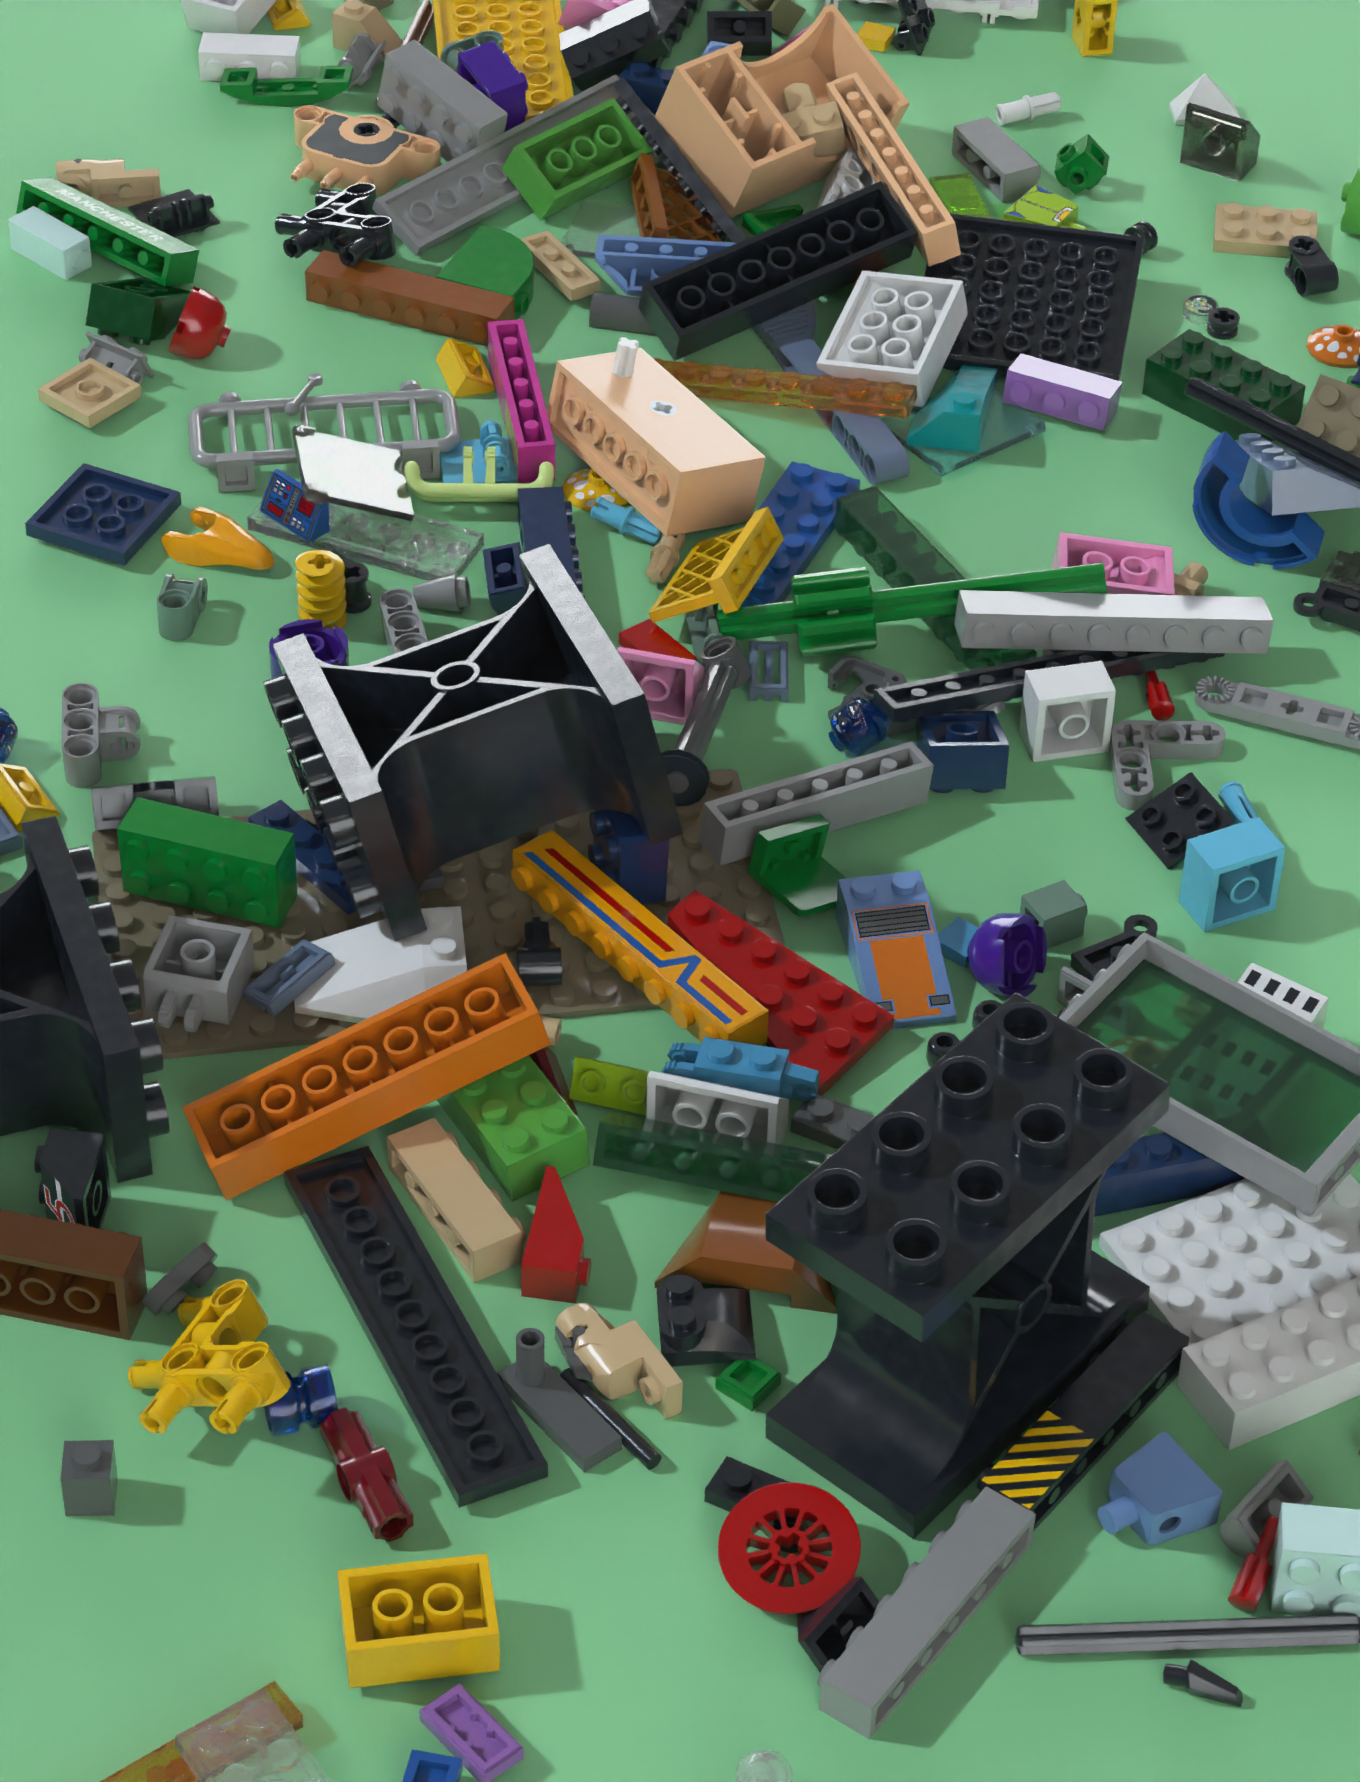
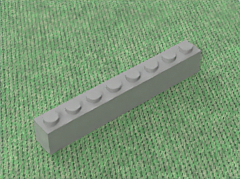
(1113, 622)

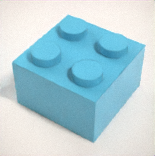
(1231, 874)

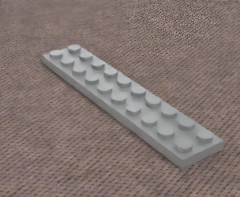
(474, 182)

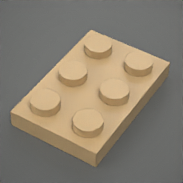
(1260, 229)

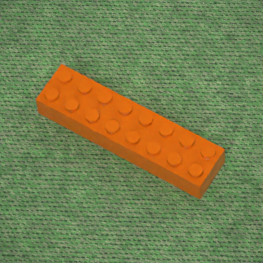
(366, 1076)

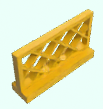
(721, 569)

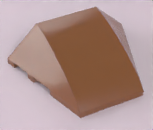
(733, 1251)

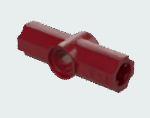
(366, 1475)

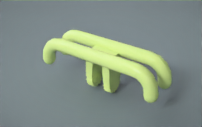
(470, 491)

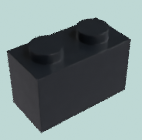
(748, 27)

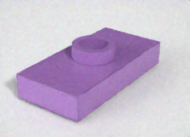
(471, 1734)

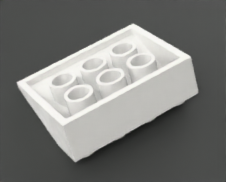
(896, 330)

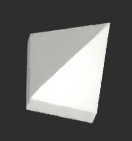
(1203, 93)

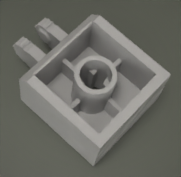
(198, 971)

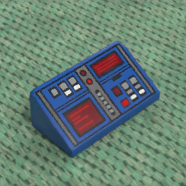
(287, 506)

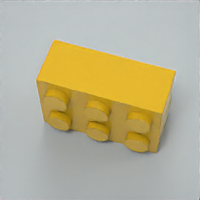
(418, 1620)

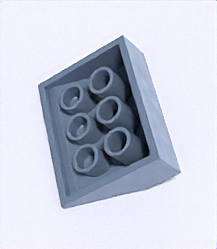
(1292, 482)

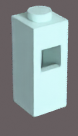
(50, 243)

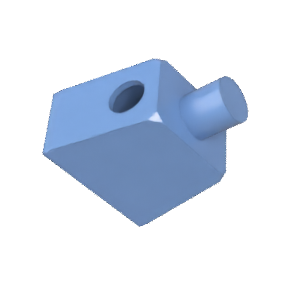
(1160, 1494)

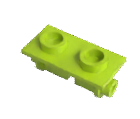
(609, 1085)

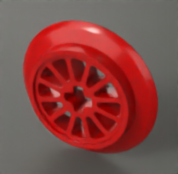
(779, 1502)

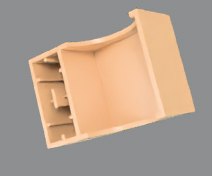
(730, 110)

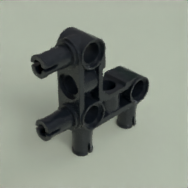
(341, 225)

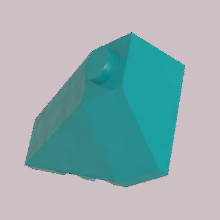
(957, 412)

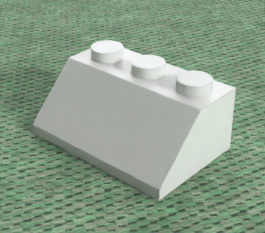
(716, 1107)

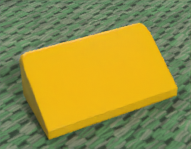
(288, 15)
(463, 369)
(22, 796)

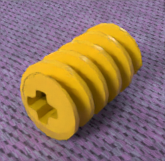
(321, 588)

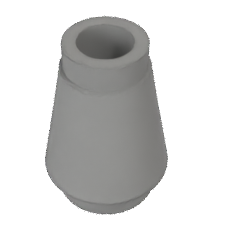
(443, 593)

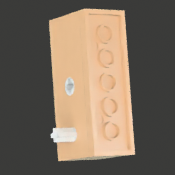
(654, 440)

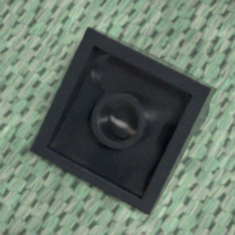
(703, 1323)

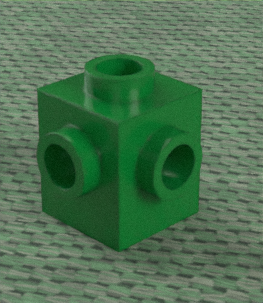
(1081, 164)

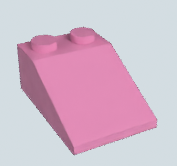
(1127, 564)

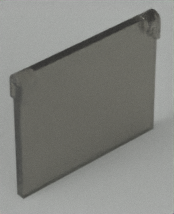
(351, 474)

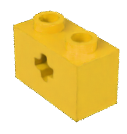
(1094, 26)

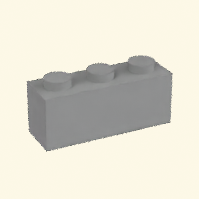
(994, 159)

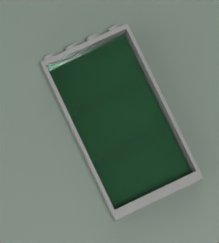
(1242, 1071)

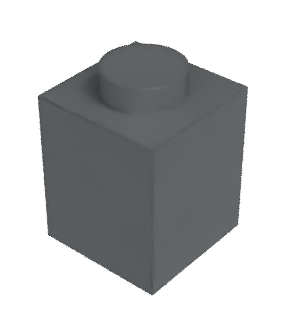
(89, 1478)

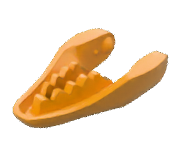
(221, 544)

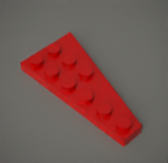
(808, 1009)

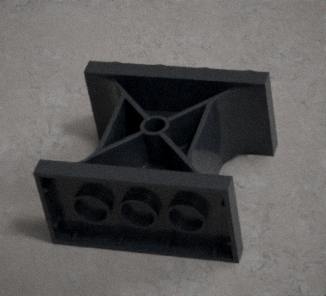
(468, 742)
(65, 1010)
(962, 1260)

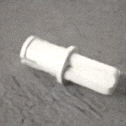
(1027, 108)

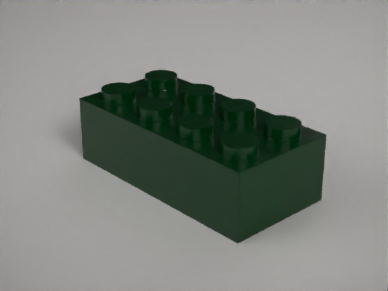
(1200, 357)

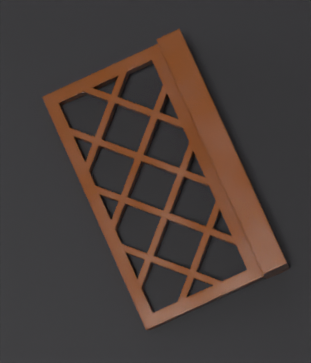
(653, 210)

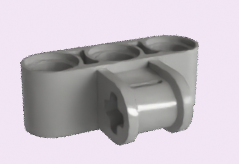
(94, 734)

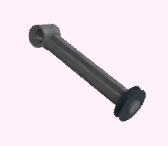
(684, 766)

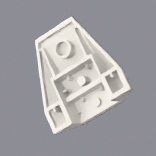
(380, 973)

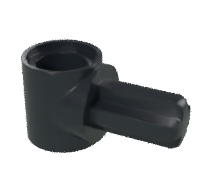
(539, 957)

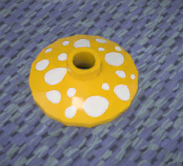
(586, 486)

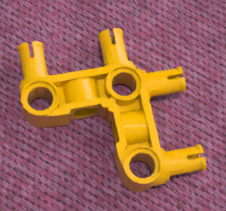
(213, 1363)

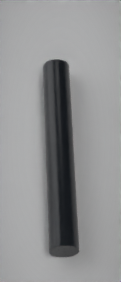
(630, 1437)

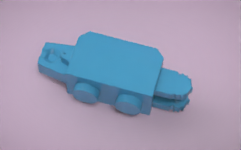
(743, 1067)

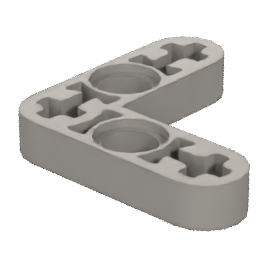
(1204, 742)

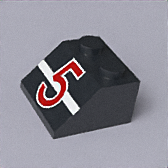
(74, 1177)

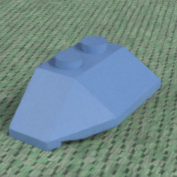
(637, 260)

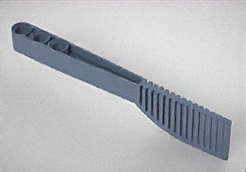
(861, 435)

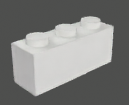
(271, 54)

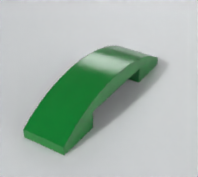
(286, 92)

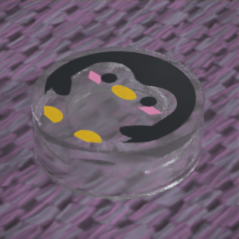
(1197, 308)

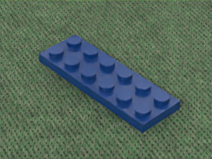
(804, 511)

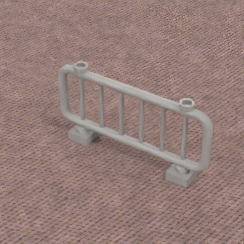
(237, 470)

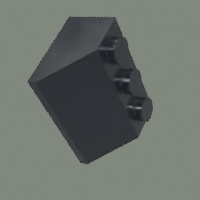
(612, 42)

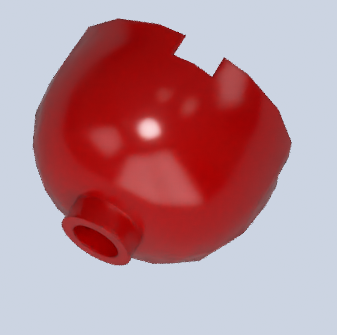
(200, 326)

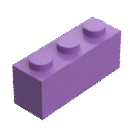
(1062, 392)

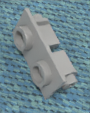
(364, 56)
(128, 362)

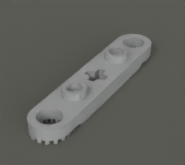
(1271, 709)

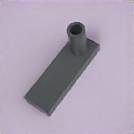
(556, 1405)

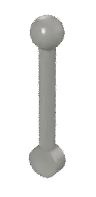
(292, 408)

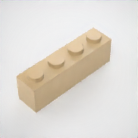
(455, 1199)

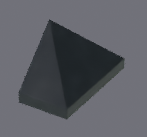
(828, 1628)

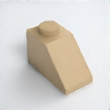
(359, 18)

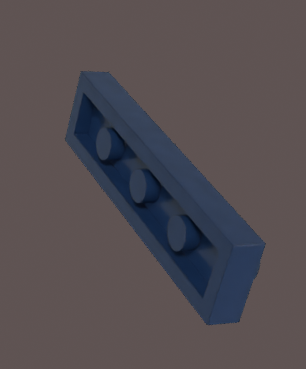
(311, 852)

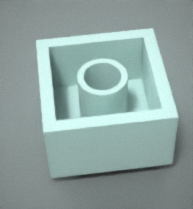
(1316, 1561)

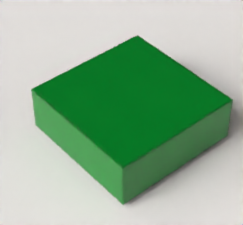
(748, 1382)

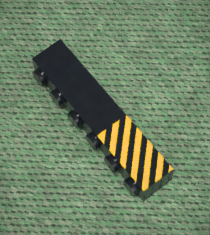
(1088, 1416)

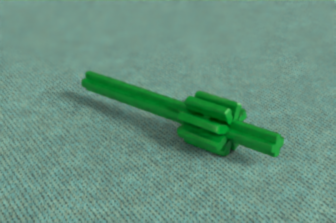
(841, 611)

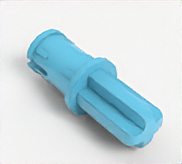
(625, 520)

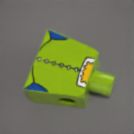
(1044, 208)

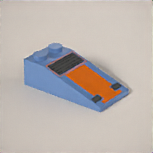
(895, 947)

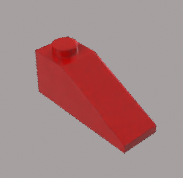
(554, 1250)

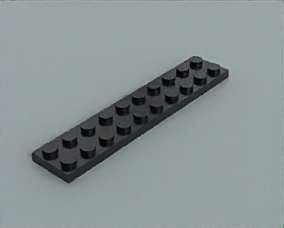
(416, 1327)

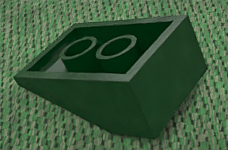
(135, 309)

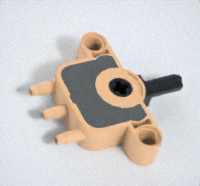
(359, 149)

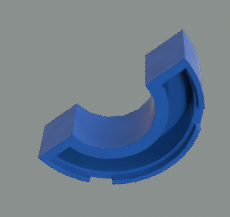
(1240, 526)

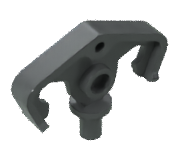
(873, 677)

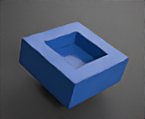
(432, 1768)

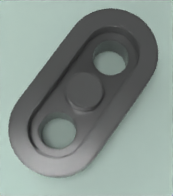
(169, 1291)

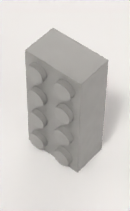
(437, 101)

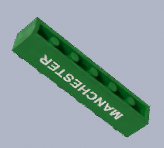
(113, 232)

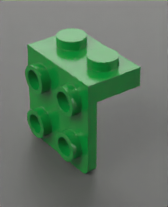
(791, 866)

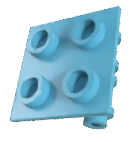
(490, 435)

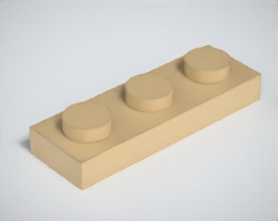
(562, 266)

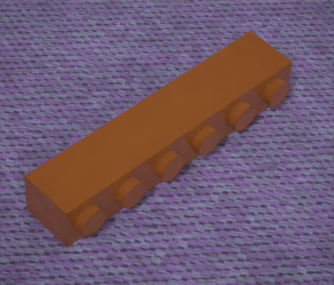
(406, 297)

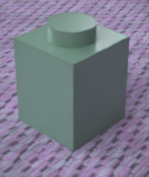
(1057, 911)

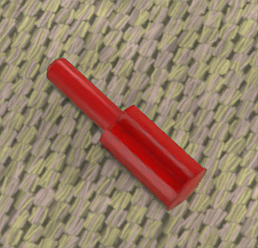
(1158, 697)
(1254, 1571)

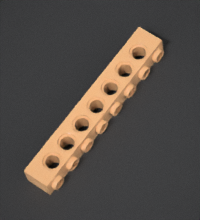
(892, 163)

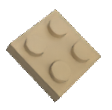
(89, 392)

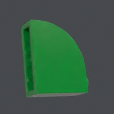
(494, 263)

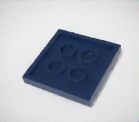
(103, 514)

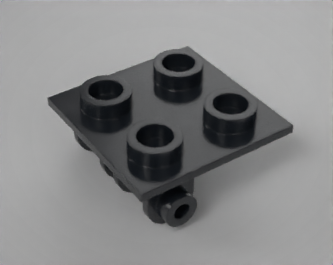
(915, 25)
(177, 213)
(1176, 816)

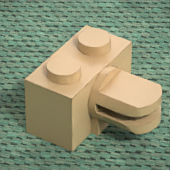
(814, 120)

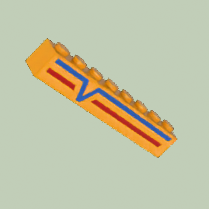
(636, 942)

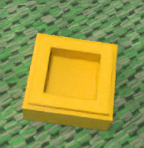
(876, 36)

